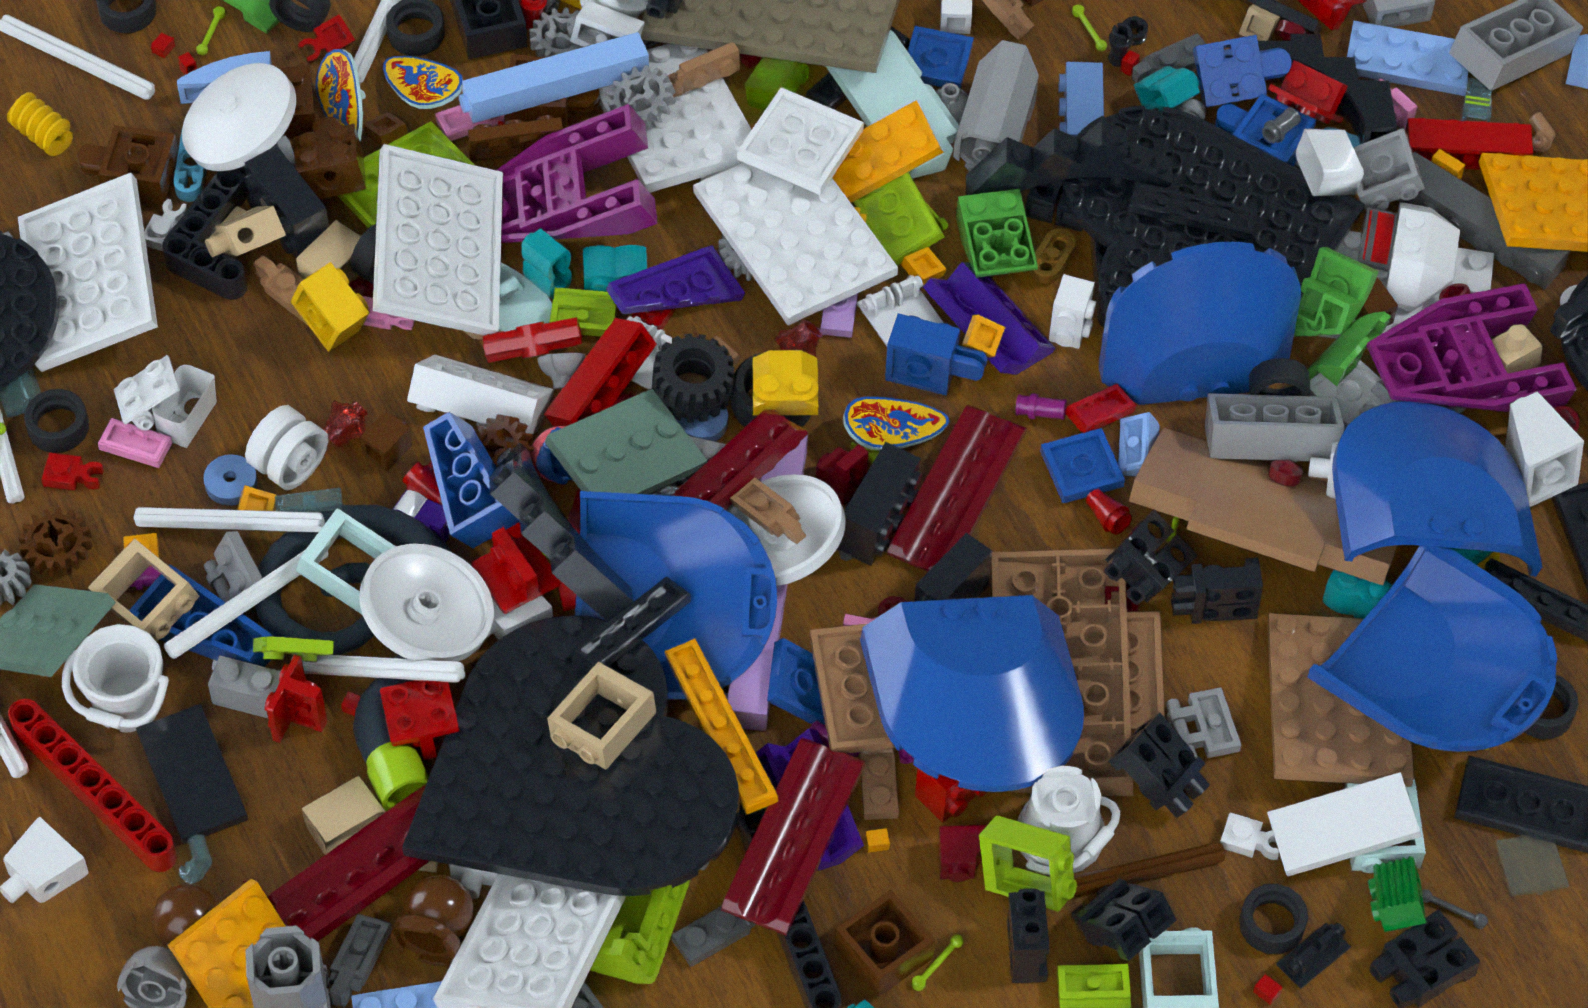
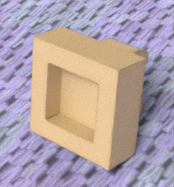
(1259, 23)

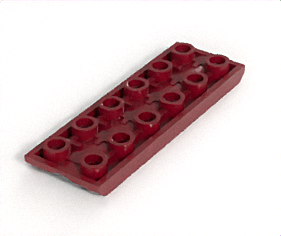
(745, 457)
(957, 487)
(793, 836)
(350, 874)

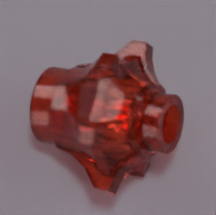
(801, 337)
(345, 422)

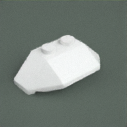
(1421, 256)

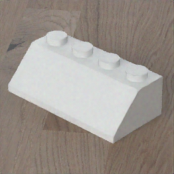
(476, 393)

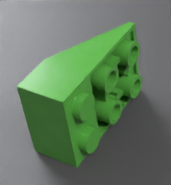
(995, 233)

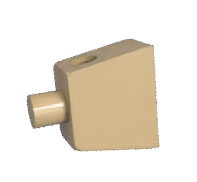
(255, 229)
(1518, 349)

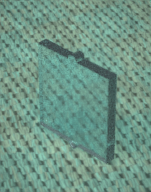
(1531, 865)

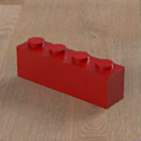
(1468, 139)
(602, 373)

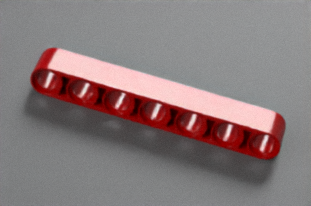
(95, 798)

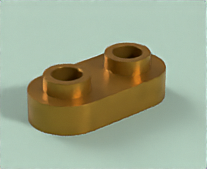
(1051, 258)

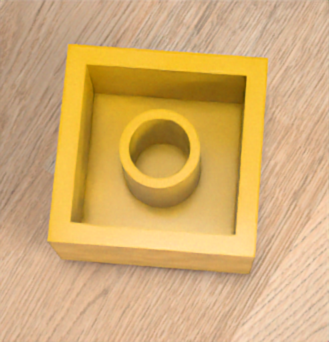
(330, 306)

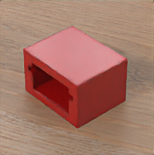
(162, 45)
(1129, 61)
(187, 63)
(350, 703)
(1267, 989)

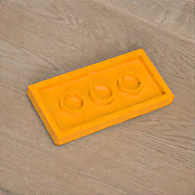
(887, 152)

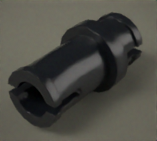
(1120, 42)

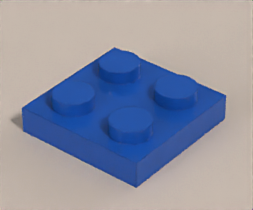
(940, 55)
(1082, 465)
(794, 682)

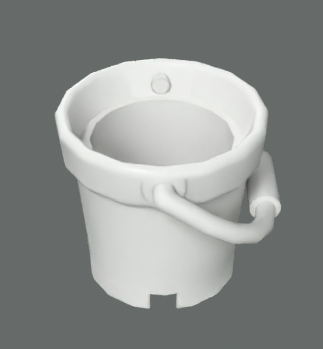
(119, 675)
(1070, 806)

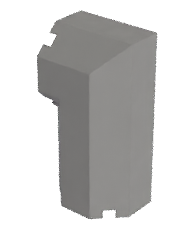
(997, 103)
(287, 970)

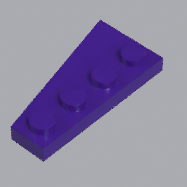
(678, 283)

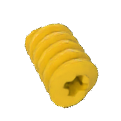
(40, 124)

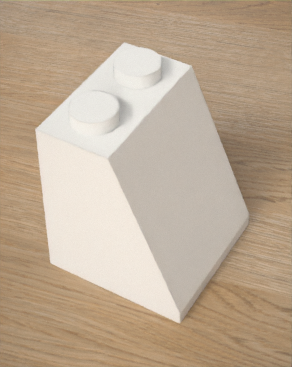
(1543, 448)

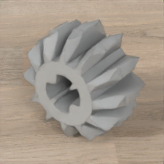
(13, 577)

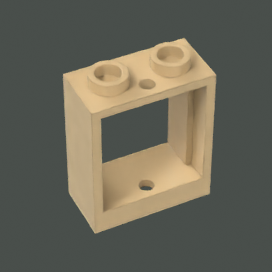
(126, 570)
(616, 688)

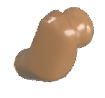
(1544, 133)

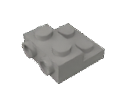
(1388, 170)

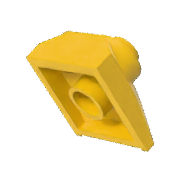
(785, 382)

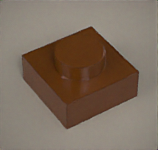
(385, 129)

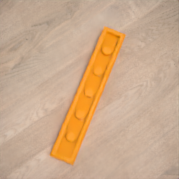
(721, 723)

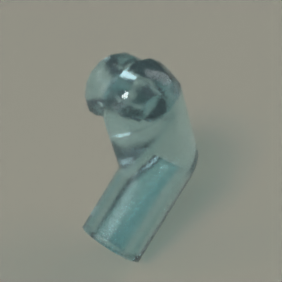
(199, 863)

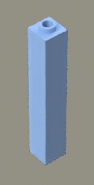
(552, 78)

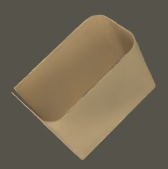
(332, 246)
(341, 814)

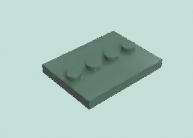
(627, 448)
(48, 627)

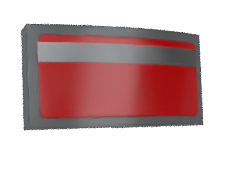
(1377, 238)

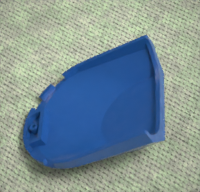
(1199, 323)
(1429, 481)
(704, 554)
(1446, 657)
(976, 688)

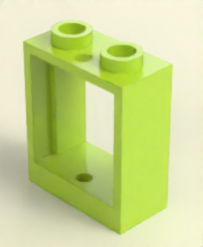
(1003, 878)

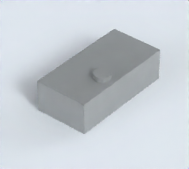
(1515, 41)
(1272, 426)

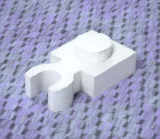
(160, 226)
(1245, 836)

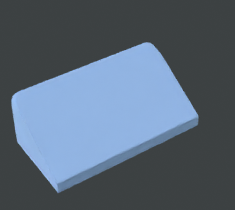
(1578, 66)
(1135, 441)

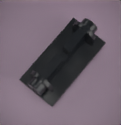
(1314, 954)

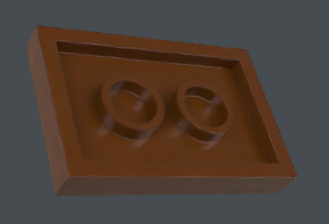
(510, 139)

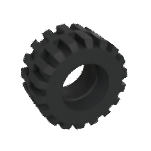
(699, 357)

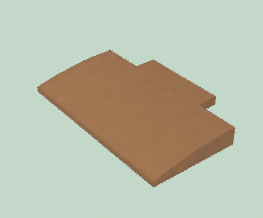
(1249, 510)
(1110, 649)

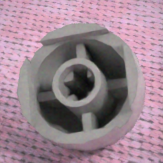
(154, 980)

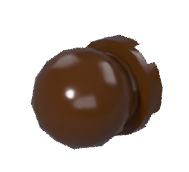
(180, 909)
(434, 919)

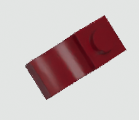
(843, 471)
(959, 851)

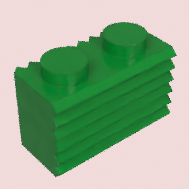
(1397, 895)

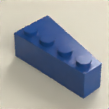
(463, 480)
(230, 641)

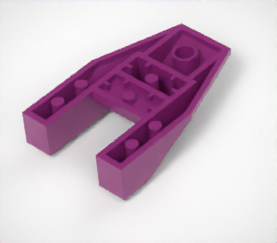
(547, 186)
(1451, 361)

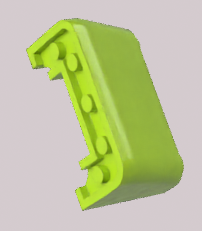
(640, 935)

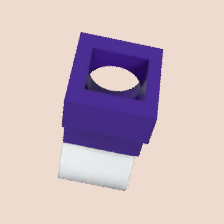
(425, 511)

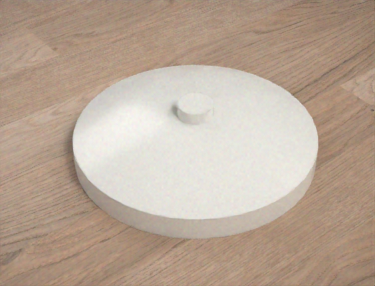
(239, 116)
(820, 520)
(426, 603)

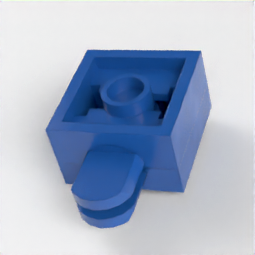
(1237, 70)
(1249, 126)
(929, 355)

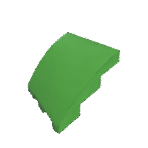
(1333, 294)
(1348, 348)

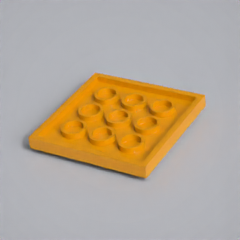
(1539, 200)

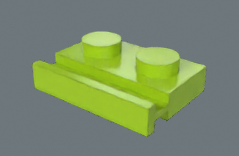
(592, 308)
(276, 647)
(1094, 986)

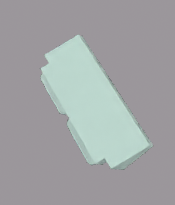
(894, 87)

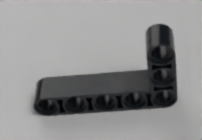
(185, 244)

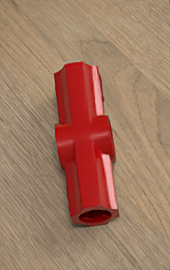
(532, 339)

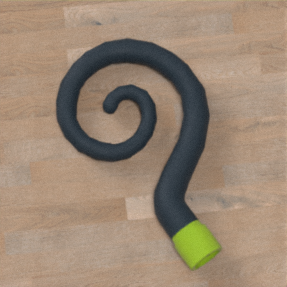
(391, 769)

